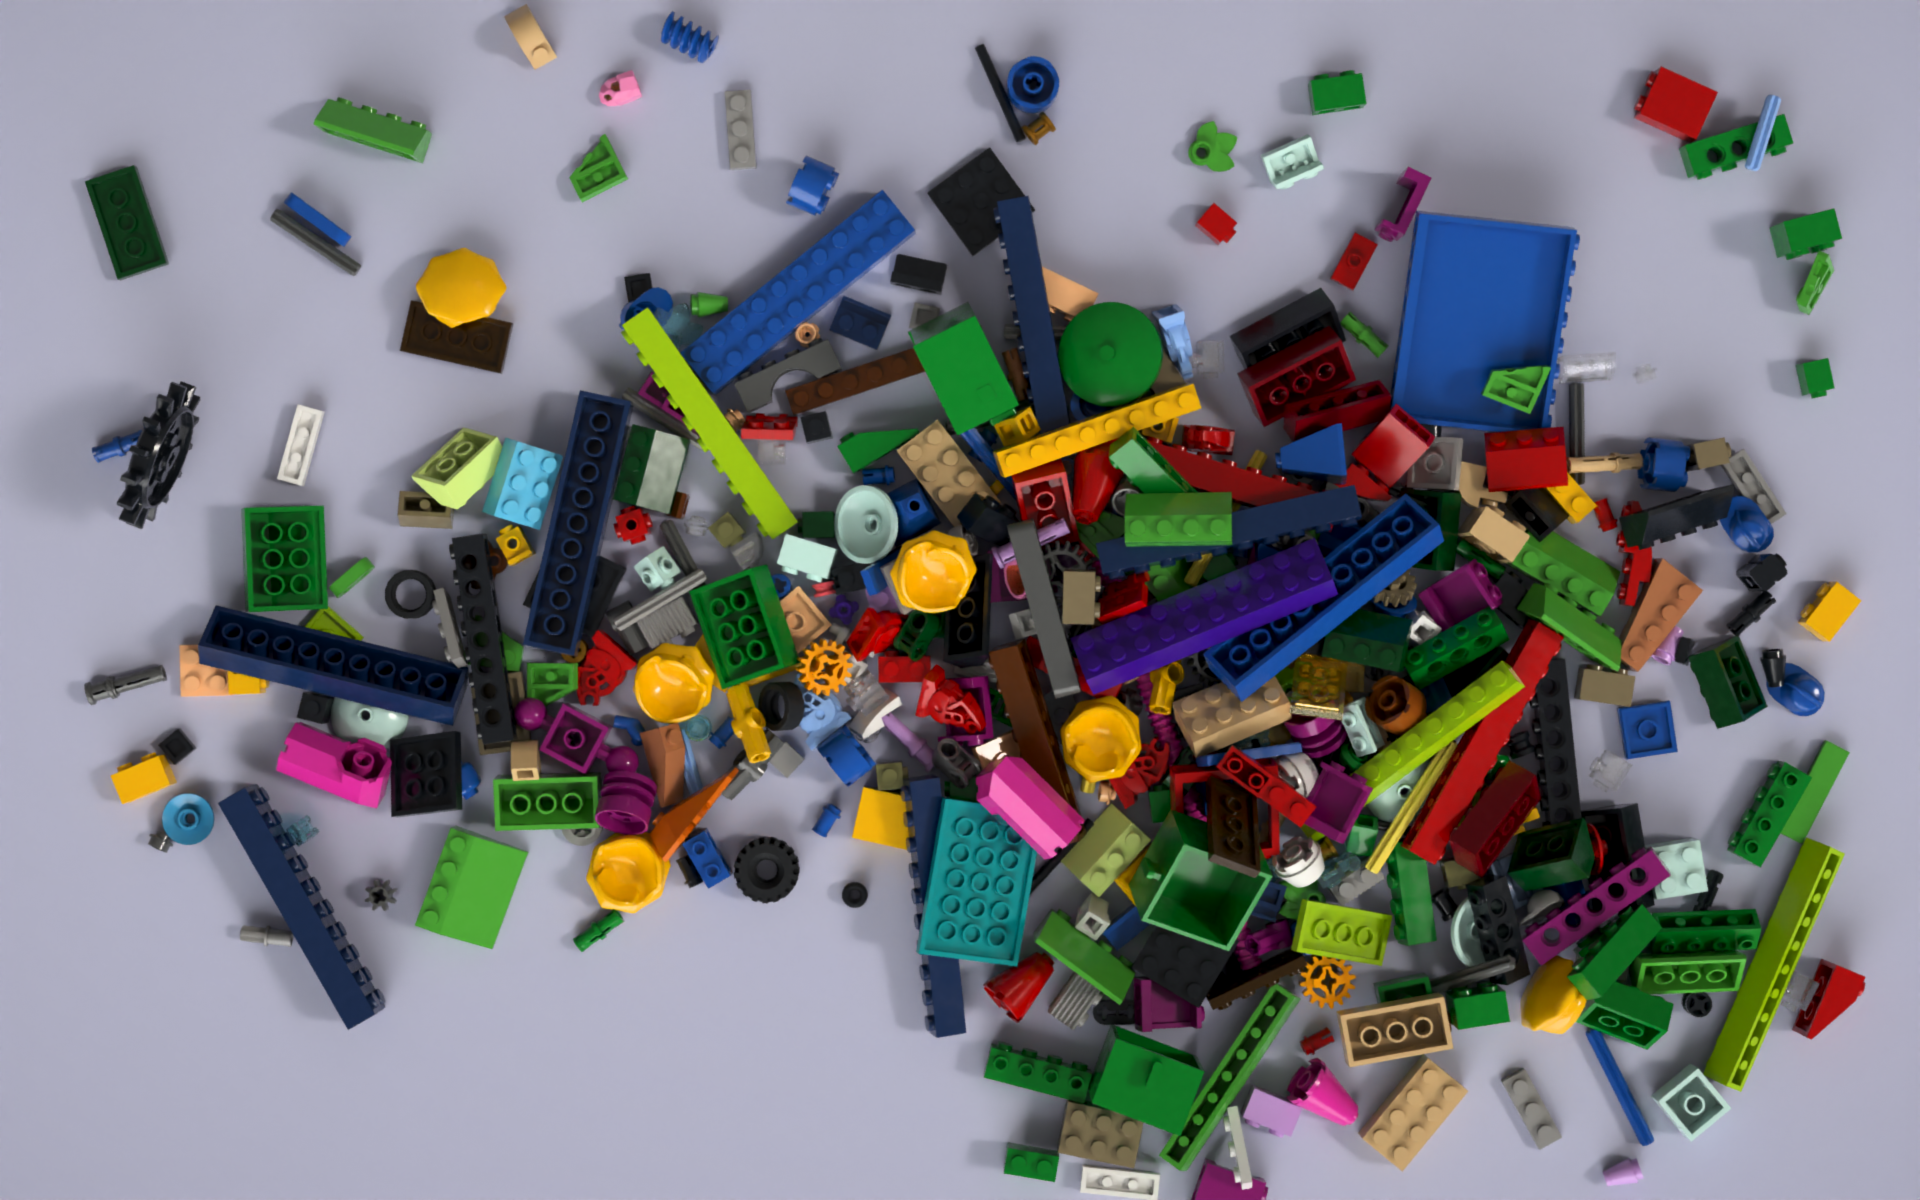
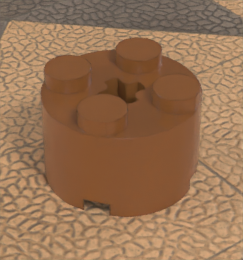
(1396, 705)

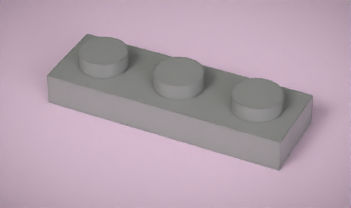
(740, 129)
(1752, 485)
(449, 628)
(1531, 1108)

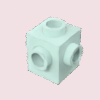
(657, 569)

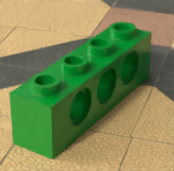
(1695, 154)
(1455, 647)

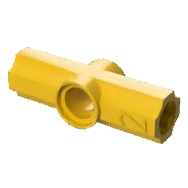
(1164, 686)
(748, 723)

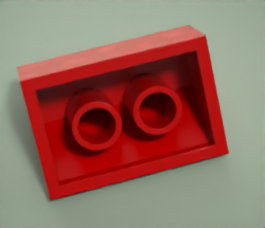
(1526, 459)

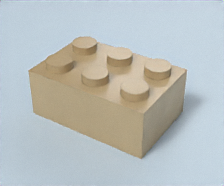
(1494, 534)

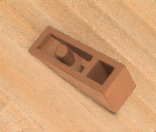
(666, 761)

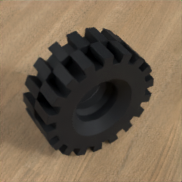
(748, 878)

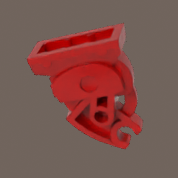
(1208, 439)
(875, 632)
(603, 664)
(948, 703)
(1142, 772)

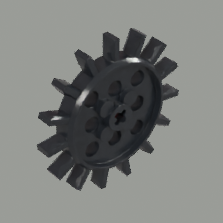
(159, 454)

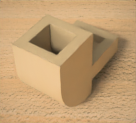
(530, 36)
(1472, 488)
(525, 760)

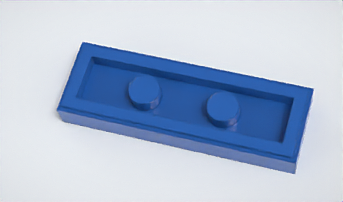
(873, 576)

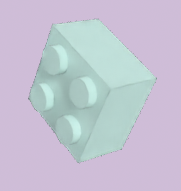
(807, 557)
(1686, 866)
(1691, 1102)

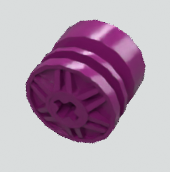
(1316, 734)
(626, 802)

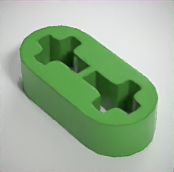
(351, 577)

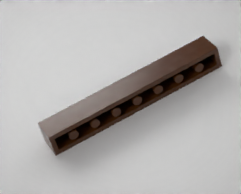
(1031, 718)

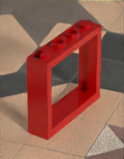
(1191, 773)

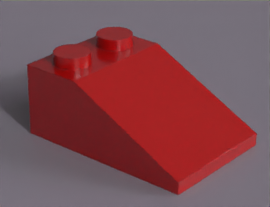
(1045, 497)
(1835, 993)

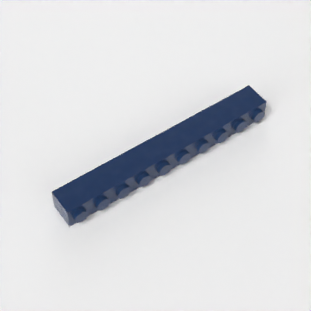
(1032, 313)
(1249, 526)
(940, 974)

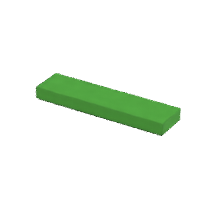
(1823, 773)

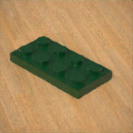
(127, 222)

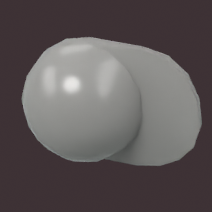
(1541, 904)

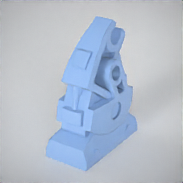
(1175, 337)
(821, 715)

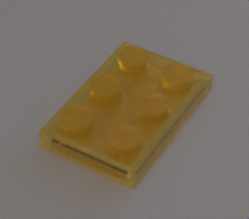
(1318, 687)

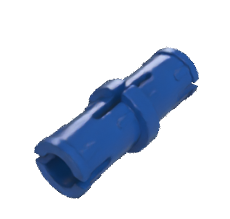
(118, 446)

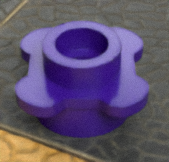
(841, 602)

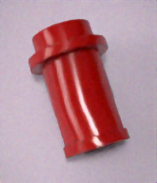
(1605, 515)
(1315, 1042)

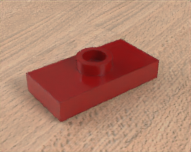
(1353, 261)

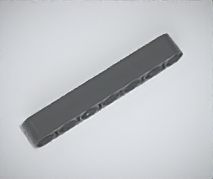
(1044, 608)

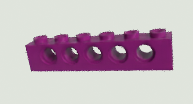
(1546, 949)

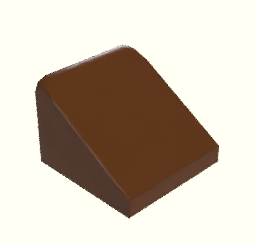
(680, 505)

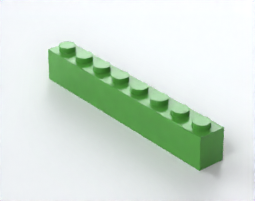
(1230, 1076)

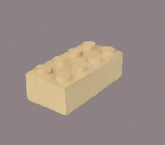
(943, 470)
(1218, 718)
(1394, 1029)
(1412, 1112)

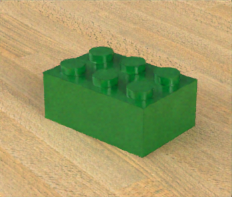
(1628, 1015)

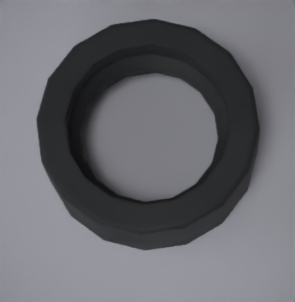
(390, 594)
(792, 701)

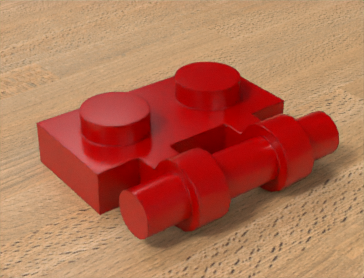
(769, 427)
(1124, 597)

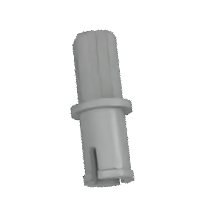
(266, 935)

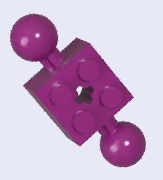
(558, 743)

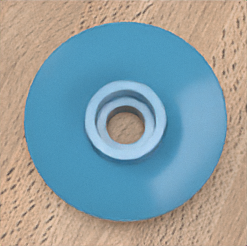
(175, 819)

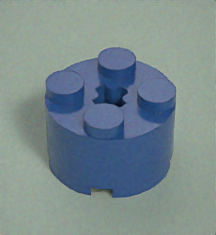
(1024, 72)
(811, 186)
(1664, 465)
(846, 755)

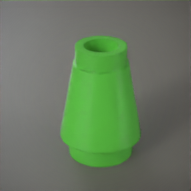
(707, 304)

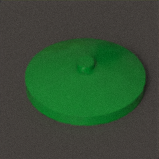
(1110, 354)

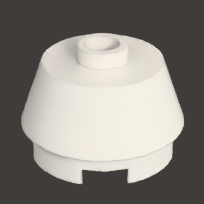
(1298, 771)
(1299, 862)

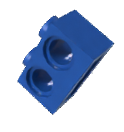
(707, 858)

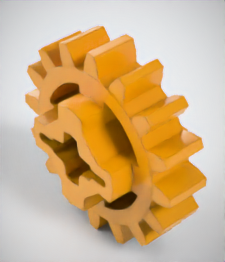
(831, 674)
(1338, 979)

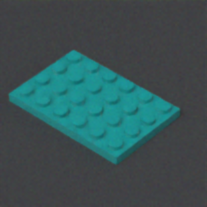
(976, 887)

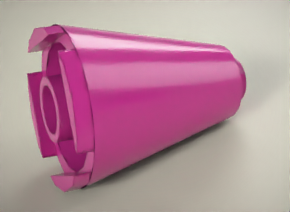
(1322, 1094)

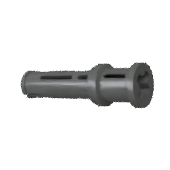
(111, 688)

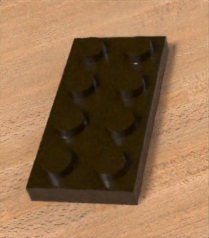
(472, 344)
(1232, 827)
(1265, 974)

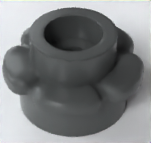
(160, 841)

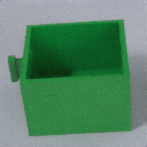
(963, 369)
(1189, 893)
(1145, 1080)

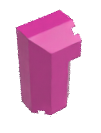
(336, 765)
(1028, 805)

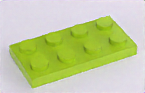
(1341, 932)

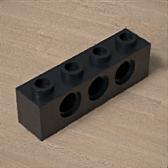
(1497, 925)

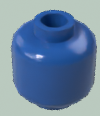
(470, 780)

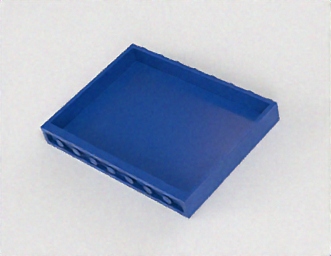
(1479, 302)

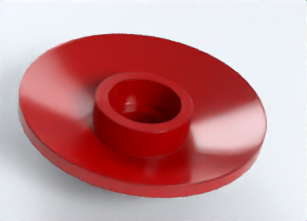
(1599, 847)

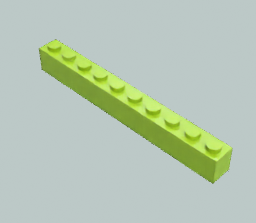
(709, 422)
(1436, 731)
(1773, 964)

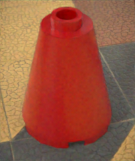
(1093, 484)
(1020, 985)

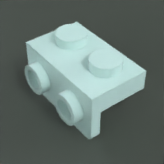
(1292, 162)
(1360, 729)

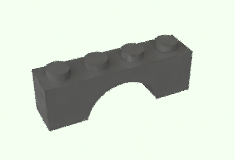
(758, 388)

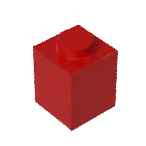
(1217, 225)

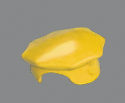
(460, 287)
(933, 572)
(673, 683)
(1101, 739)
(627, 872)
(1551, 999)

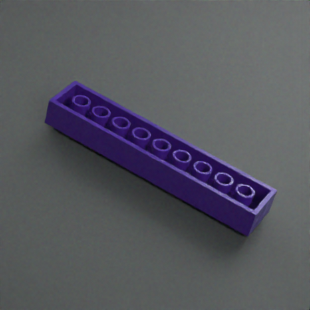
(1204, 616)

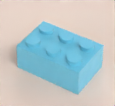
(522, 483)

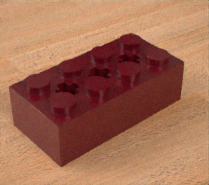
(1295, 374)
(1494, 818)

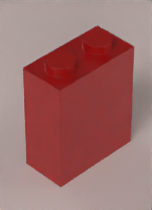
(1674, 104)
(1393, 445)

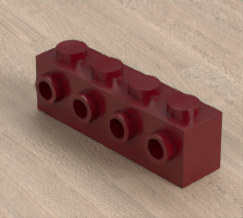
(1349, 406)

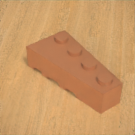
(1656, 613)

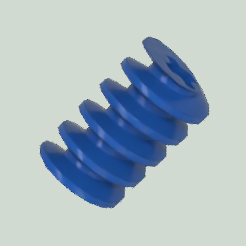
(688, 39)

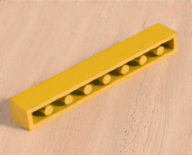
(1096, 429)

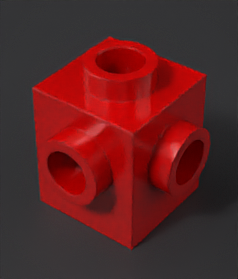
(643, 525)

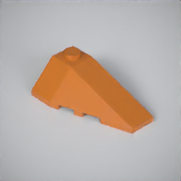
(681, 819)

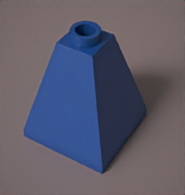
(1316, 456)
(912, 522)

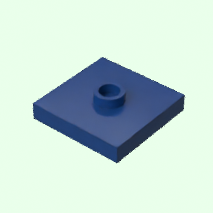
(1647, 729)

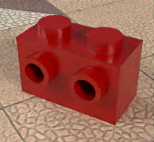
(901, 668)

